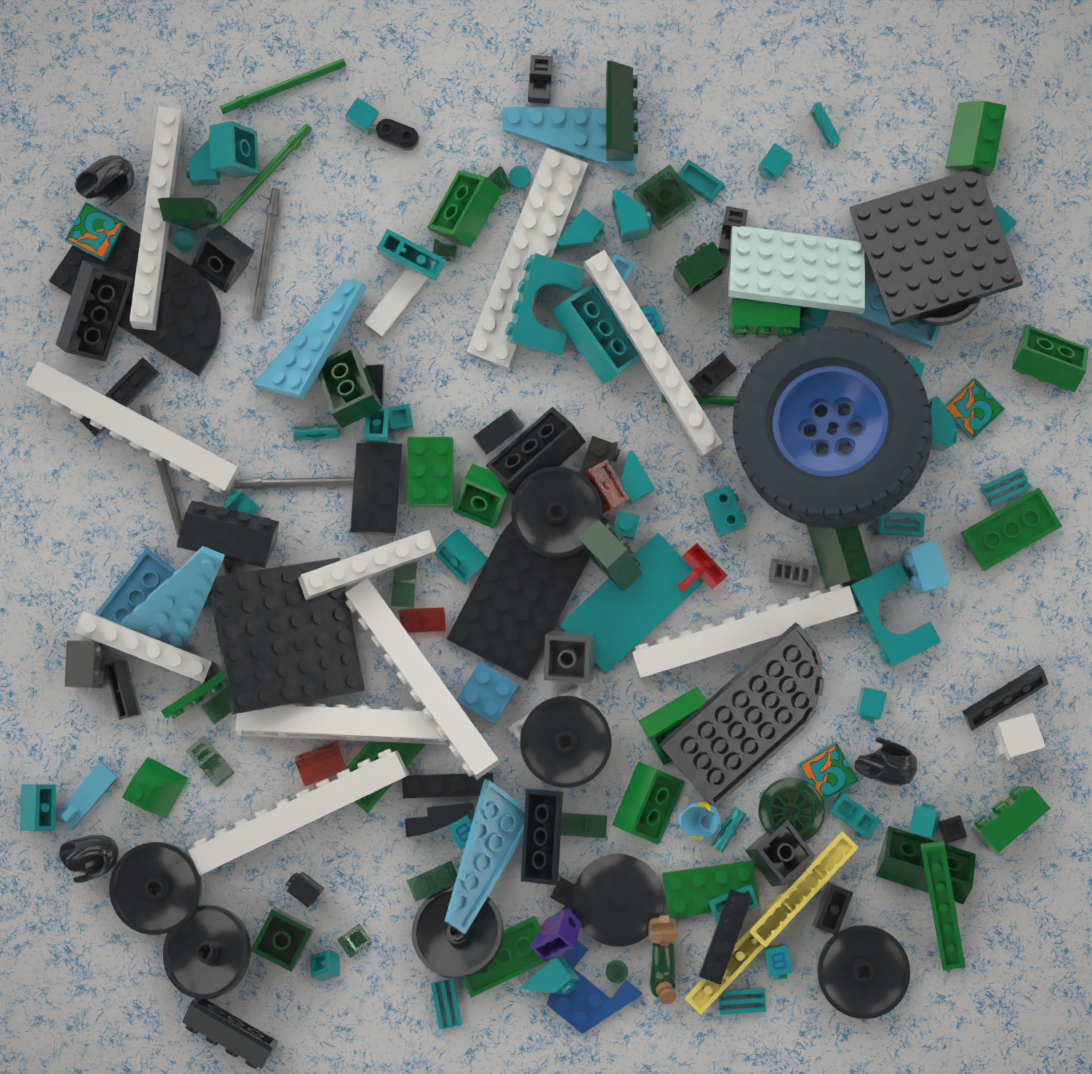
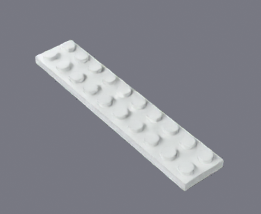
(535, 232)

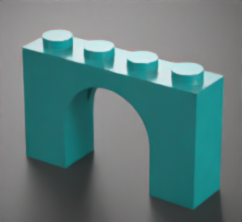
(524, 328)
(893, 647)

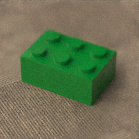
(762, 318)
(430, 472)
(1010, 818)

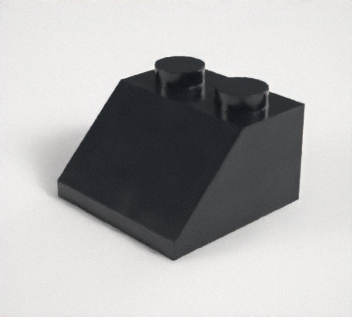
(222, 258)
(780, 853)

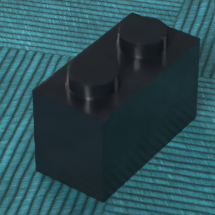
(832, 908)

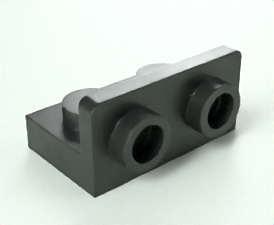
(599, 451)

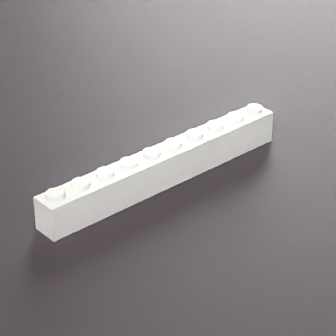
(155, 230)
(652, 353)
(133, 426)
(743, 632)
(422, 679)
(340, 724)
(298, 812)

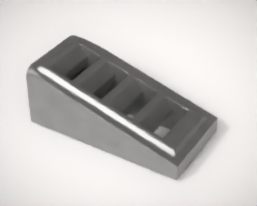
(774, 568)

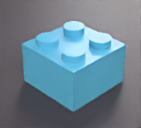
(925, 567)

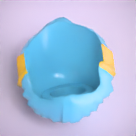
(700, 820)

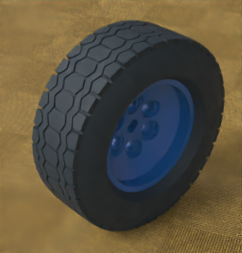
(830, 373)

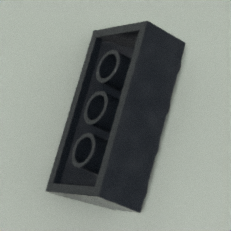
(94, 311)
(540, 446)
(376, 488)
(229, 532)
(542, 836)
(230, 1032)

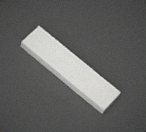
(395, 302)

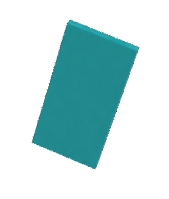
(628, 616)

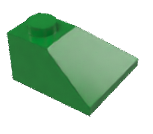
(480, 496)
(155, 787)

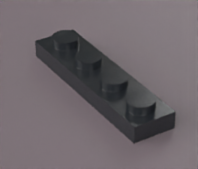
(127, 388)
(1005, 697)
(443, 785)
(725, 936)

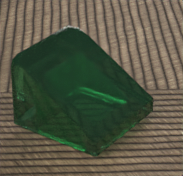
(500, 179)
(354, 940)

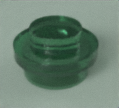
(616, 971)

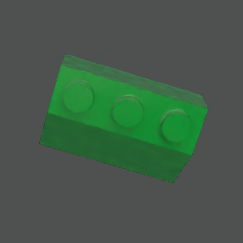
(976, 136)
(465, 208)
(1050, 358)
(668, 718)
(648, 803)

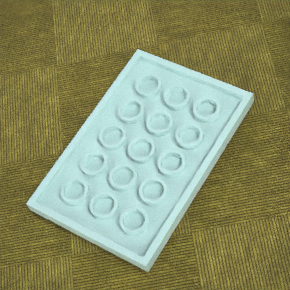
(797, 269)

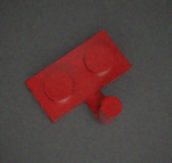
(703, 567)

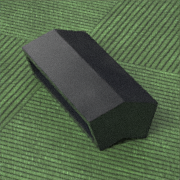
(123, 689)

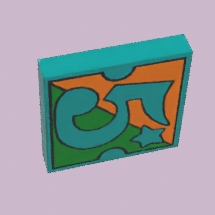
(95, 231)
(973, 408)
(828, 771)

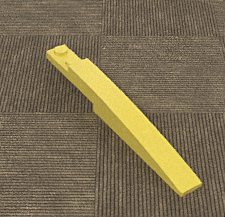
(775, 918)

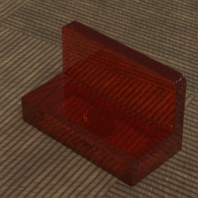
(607, 485)
(423, 619)
(320, 763)

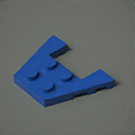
(586, 1002)

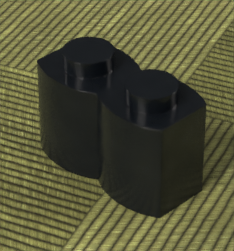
(304, 888)

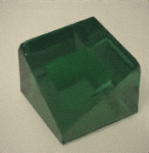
(445, 251)

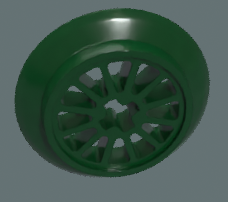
(800, 787)

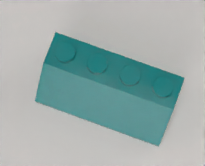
(596, 333)

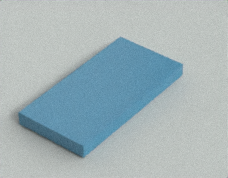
(138, 583)

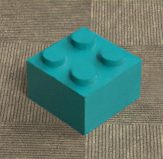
(233, 149)

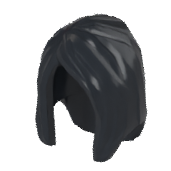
(106, 178)
(889, 764)
(90, 855)

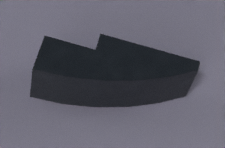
(436, 818)

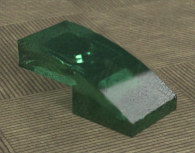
(404, 586)
(217, 707)
(210, 761)
(583, 825)
(432, 881)

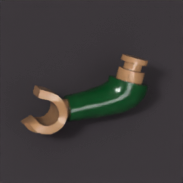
(662, 973)

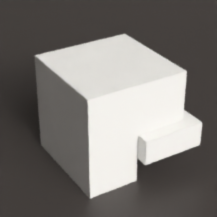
(1018, 737)

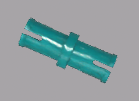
(316, 432)
(728, 829)

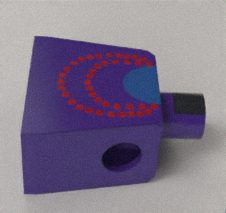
(557, 934)

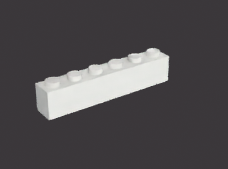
(367, 564)
(144, 646)

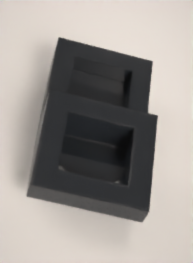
(540, 79)
(732, 217)
(712, 375)
(498, 431)

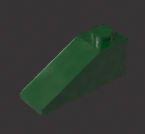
(188, 212)

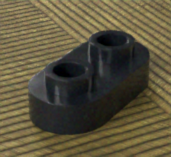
(396, 134)

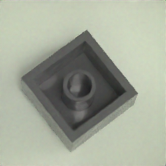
(569, 657)
(85, 664)

